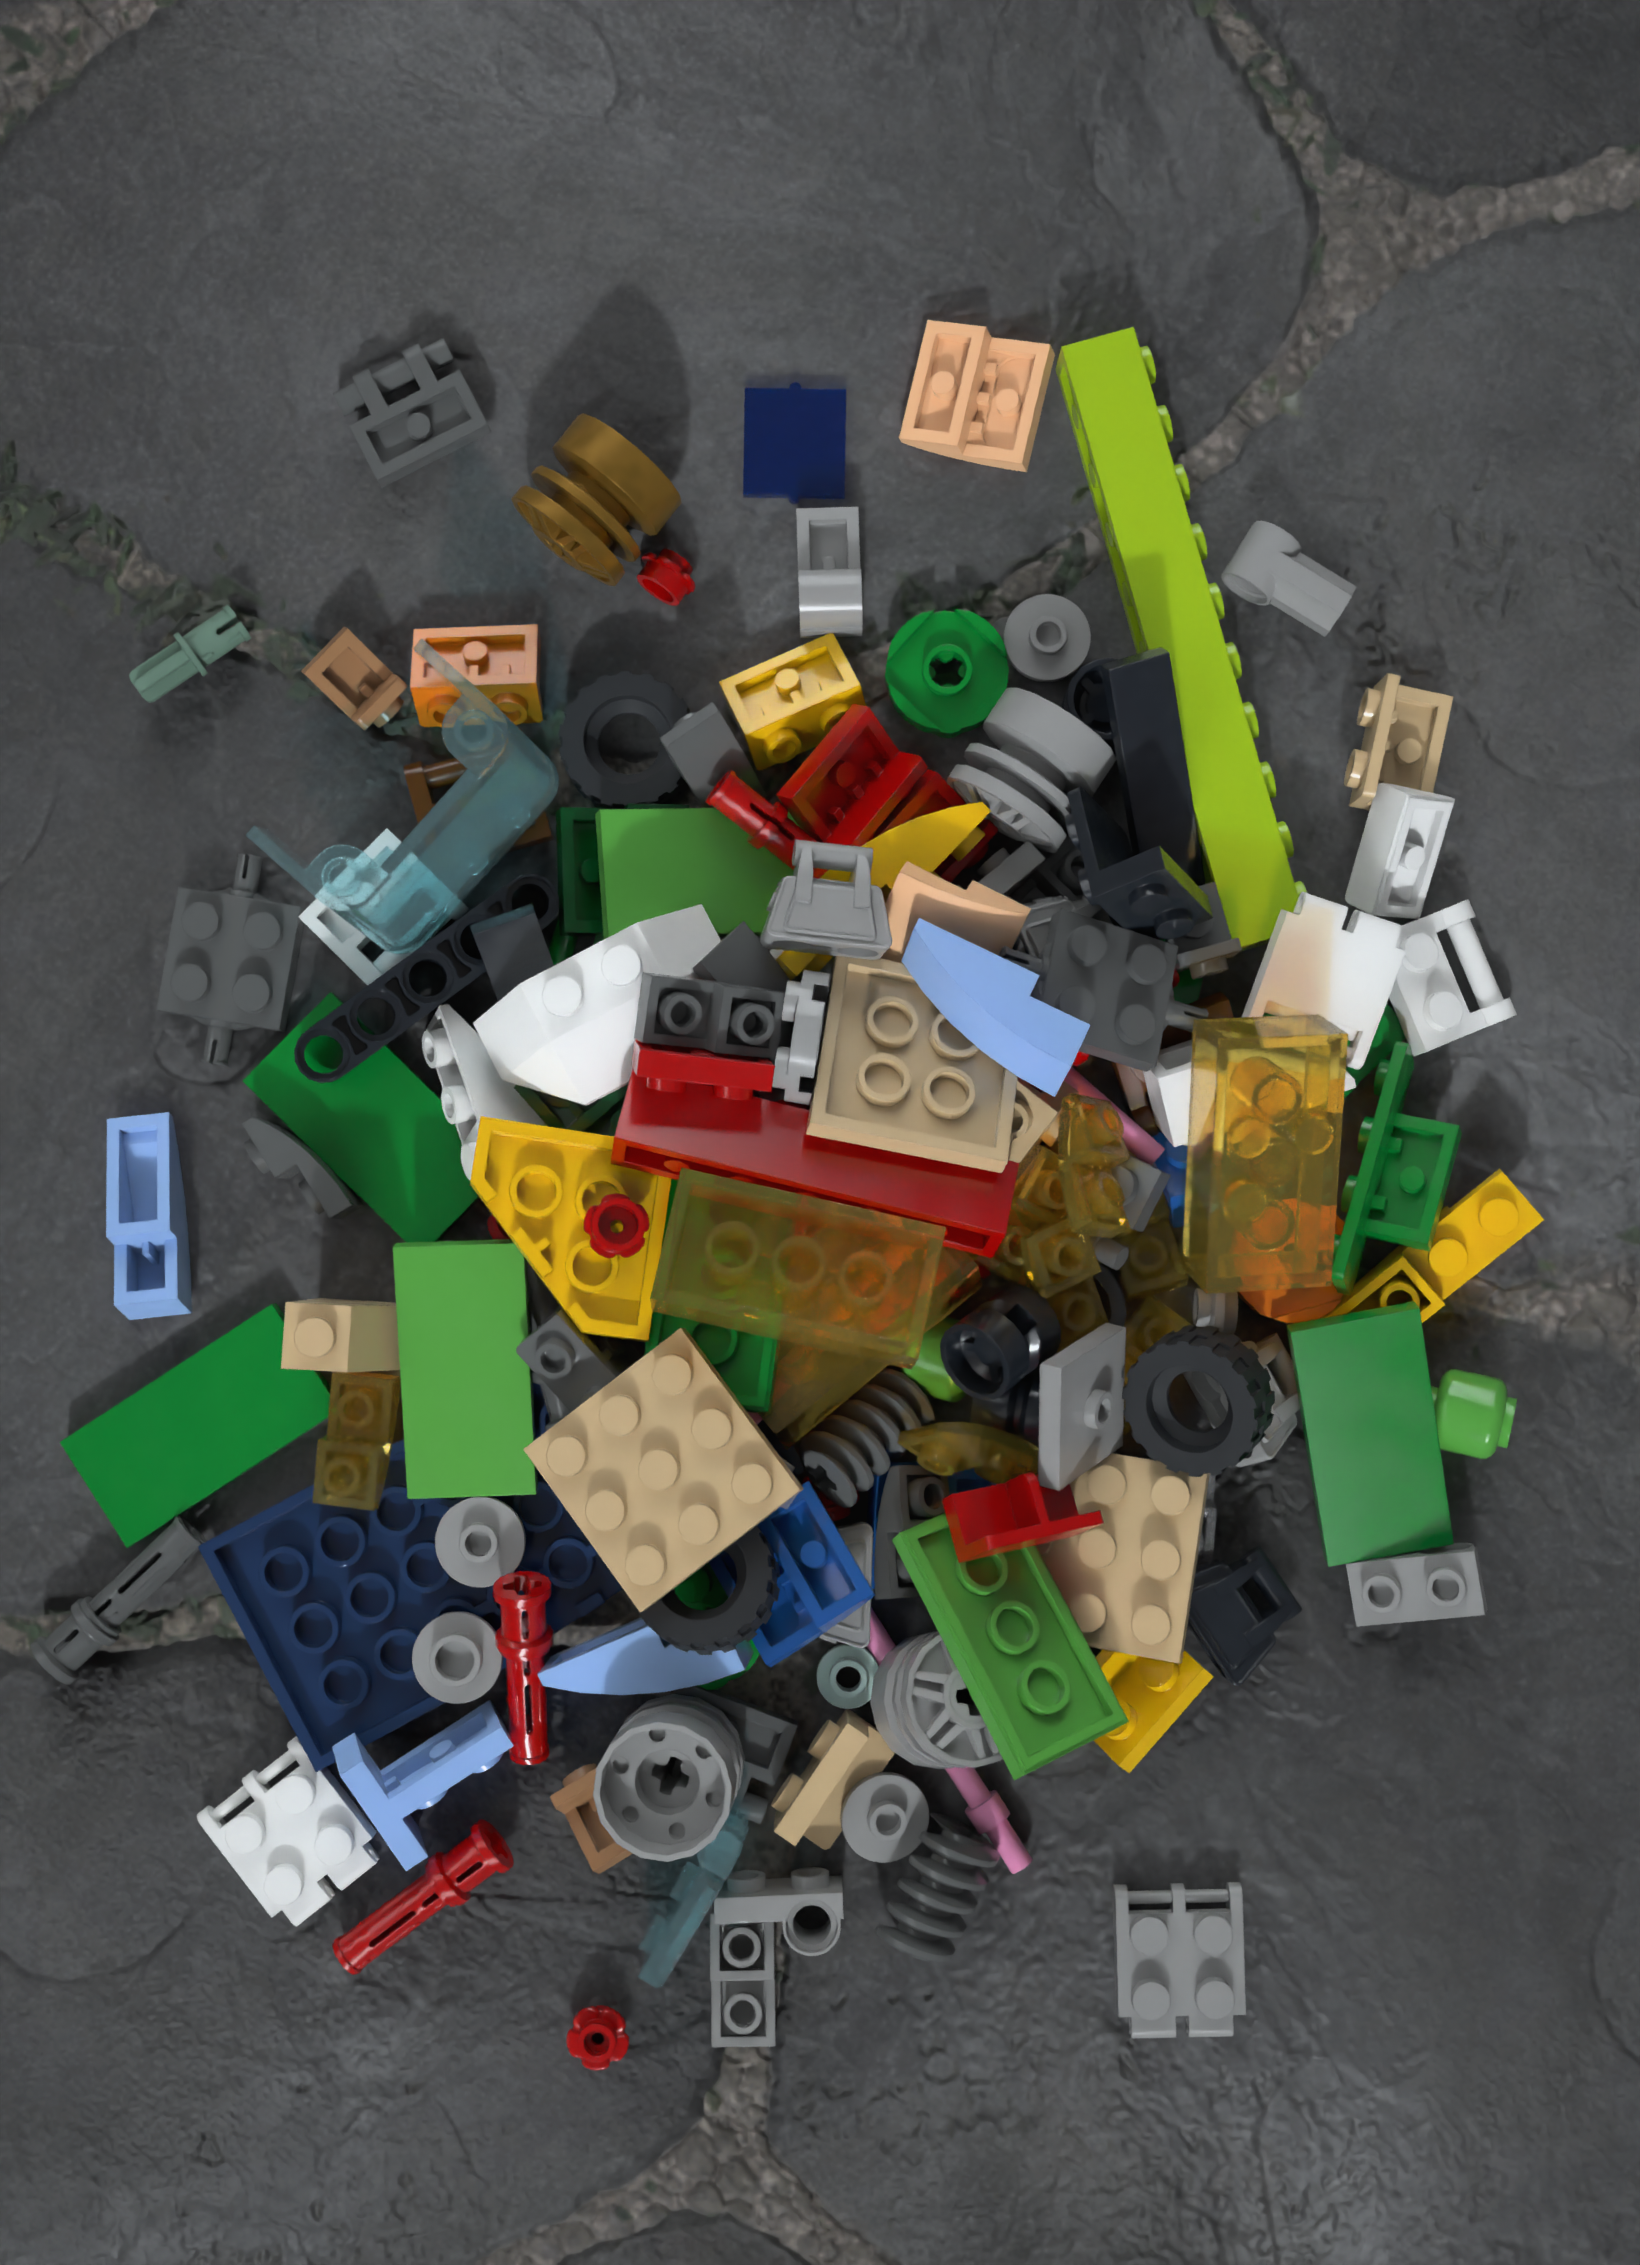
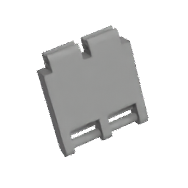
(1179, 1961)

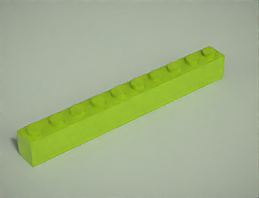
(1173, 607)

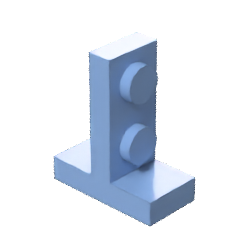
(420, 1776)

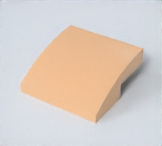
(977, 395)
(971, 914)

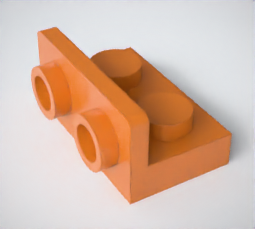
(495, 659)

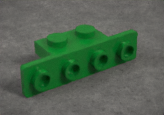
(1400, 1175)

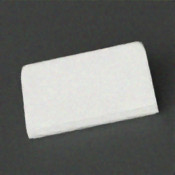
(1398, 851)

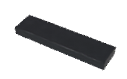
(1152, 758)

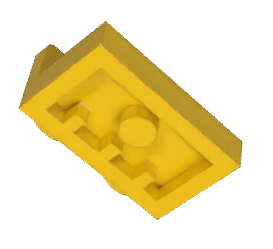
(792, 700)
(1152, 1698)

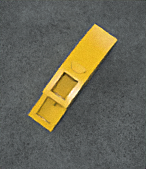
(922, 842)
(1464, 1243)

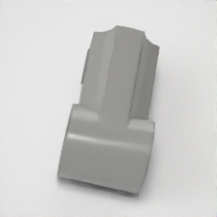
(1274, 571)

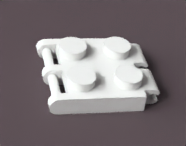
(1329, 970)
(293, 1836)

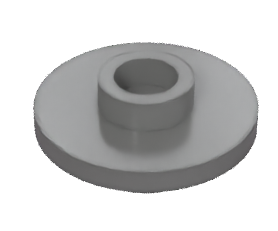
(1047, 638)
(1215, 1310)
(480, 1541)
(456, 1657)
(884, 1817)

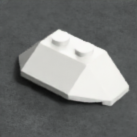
(577, 1020)

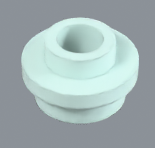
(837, 1658)

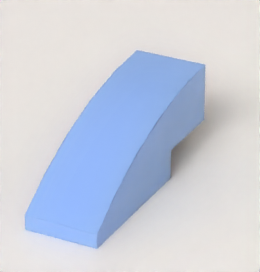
(993, 1006)
(147, 1217)
(637, 1662)

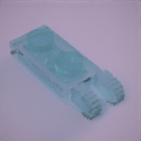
(695, 1893)

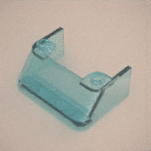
(453, 845)

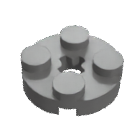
(808, 1018)

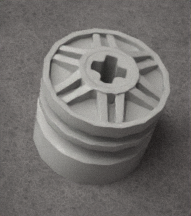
(1038, 758)
(919, 1708)
(648, 1807)

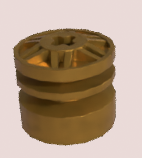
(604, 491)

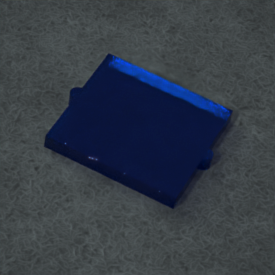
(794, 443)

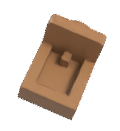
(356, 680)
(579, 1807)

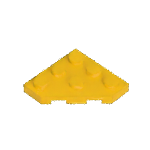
(539, 1191)

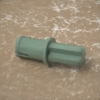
(188, 655)

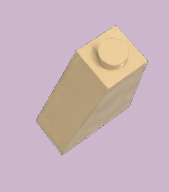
(340, 1335)

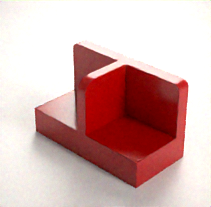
(1013, 1517)

